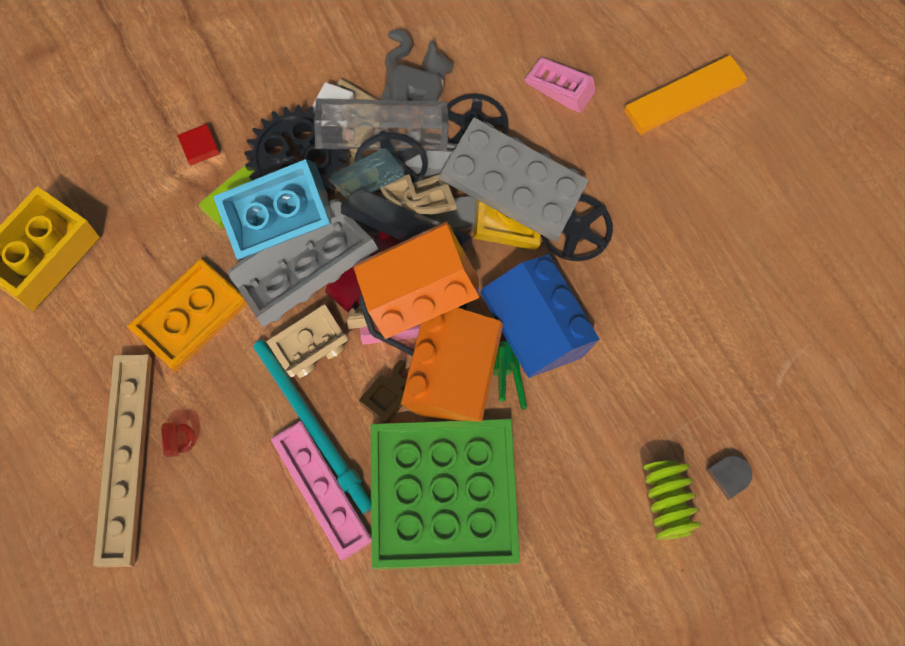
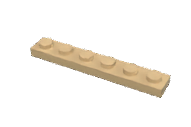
(123, 462)

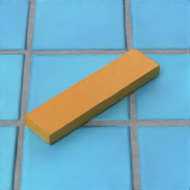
(685, 94)

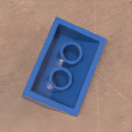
(540, 316)

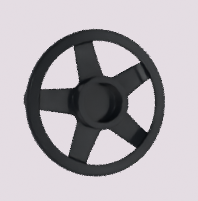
(475, 112)
(384, 138)
(579, 228)

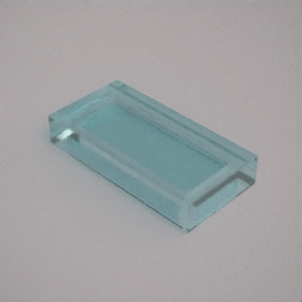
(368, 173)

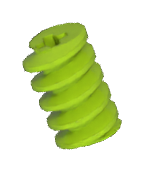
(672, 499)

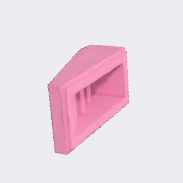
(577, 94)

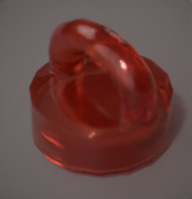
(170, 441)

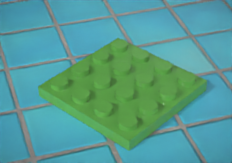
(443, 495)

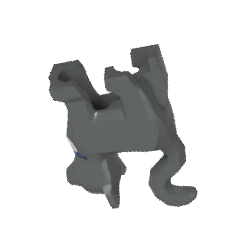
(414, 84)

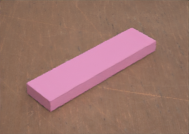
(321, 491)

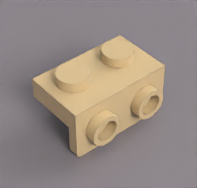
(307, 342)

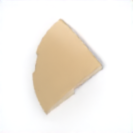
(422, 197)

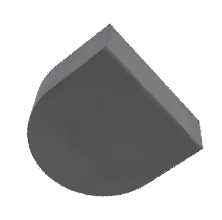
(731, 475)

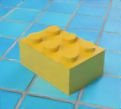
(40, 247)

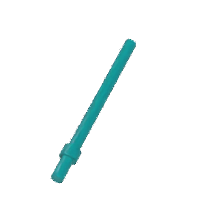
(348, 478)

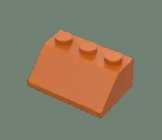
(416, 280)
(453, 366)

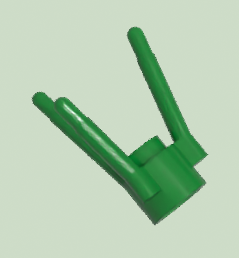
(505, 365)

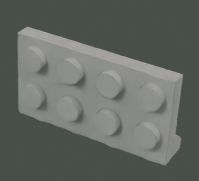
(514, 179)
(299, 267)

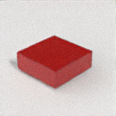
(198, 144)

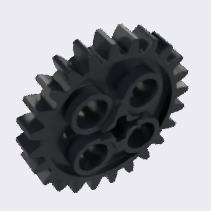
(272, 136)

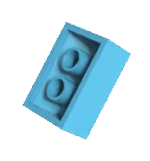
(274, 208)

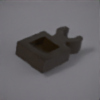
(385, 395)

